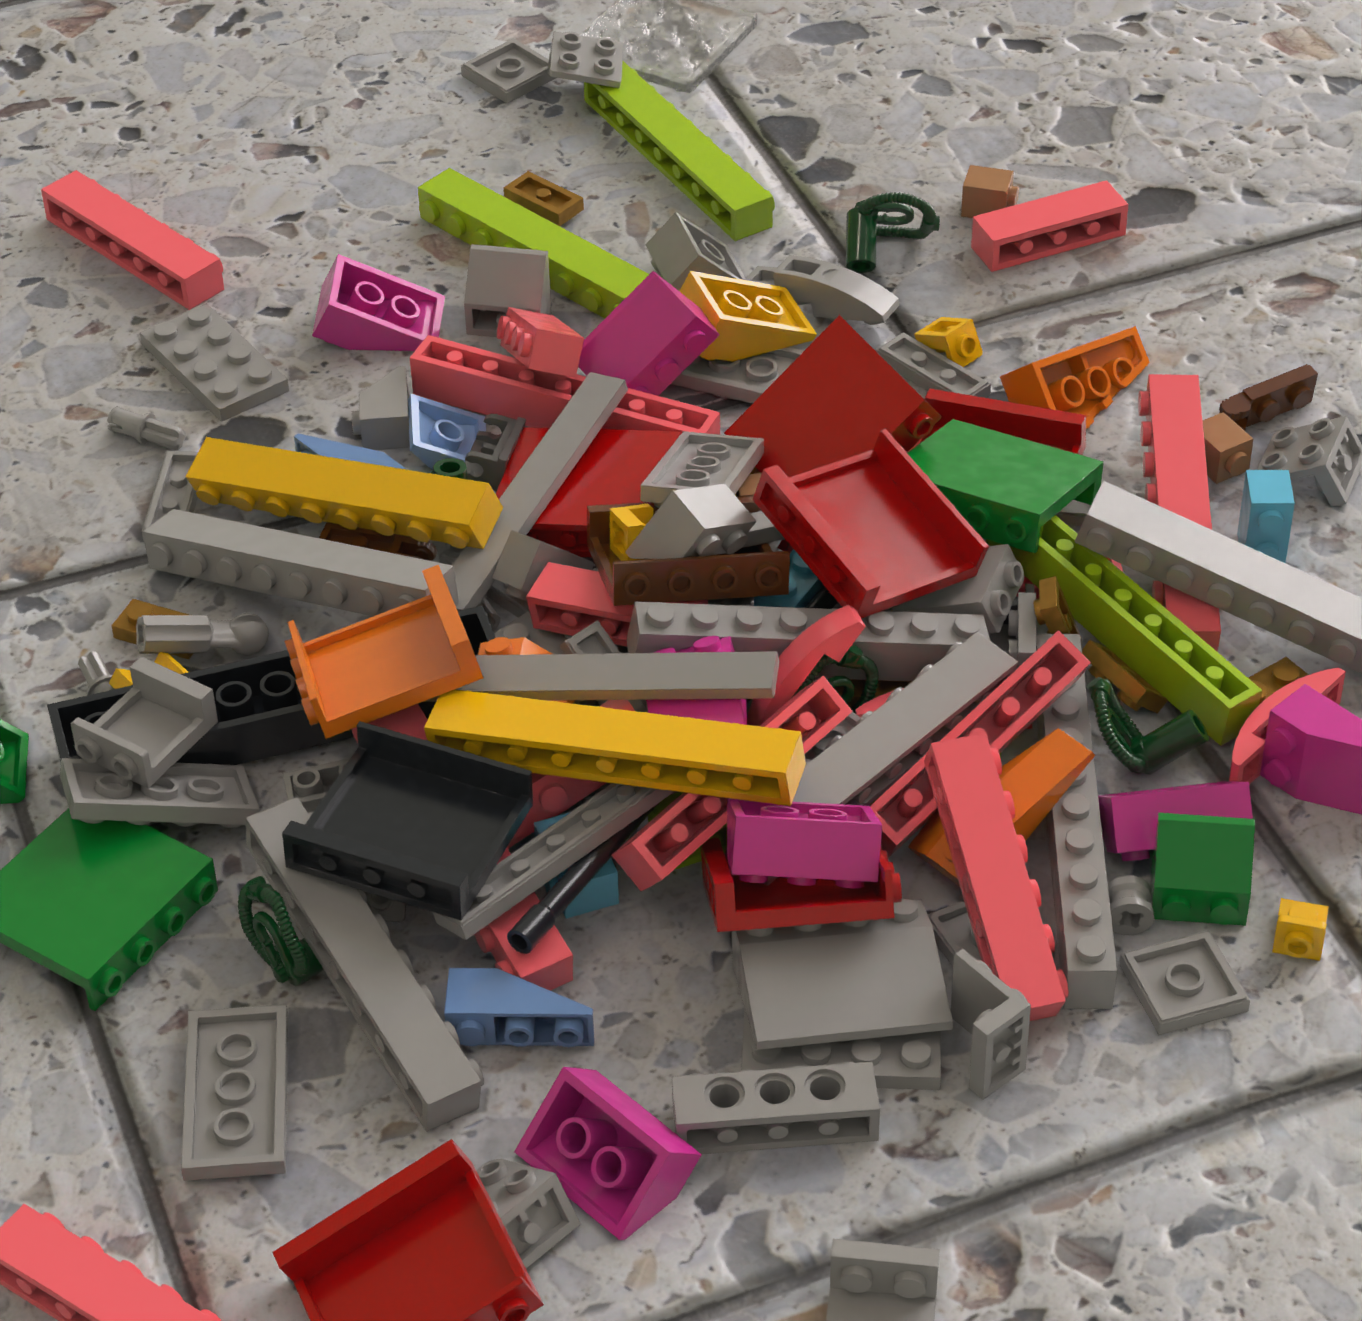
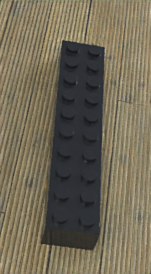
(254, 705)

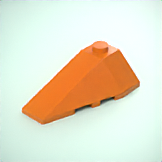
(1081, 377)
(1036, 784)

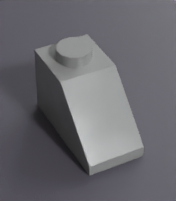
(384, 413)
(525, 560)

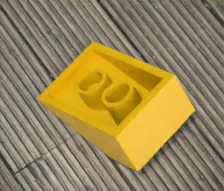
(747, 316)

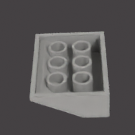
(842, 980)

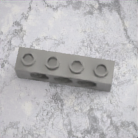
(777, 1107)

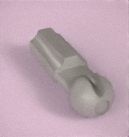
(198, 634)

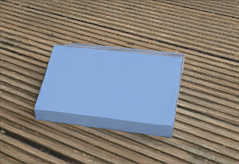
(441, 430)

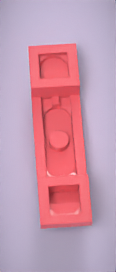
(828, 636)
(1250, 741)

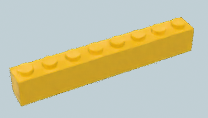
(345, 492)
(623, 746)

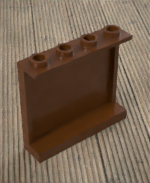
(744, 573)

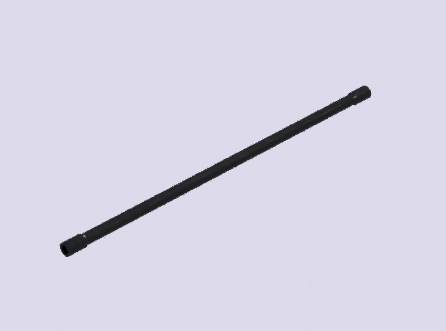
(542, 916)

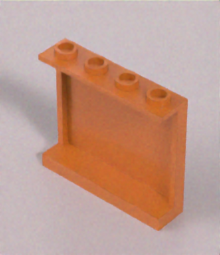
(384, 661)

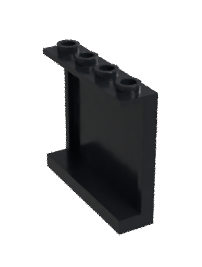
(412, 822)

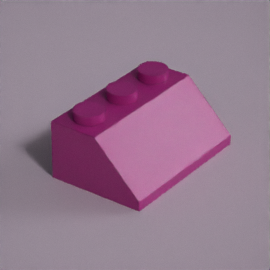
(648, 337)
(1132, 817)
(803, 842)
(607, 1151)

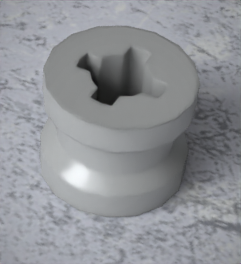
(1130, 905)

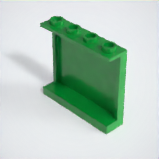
(1004, 481)
(100, 899)

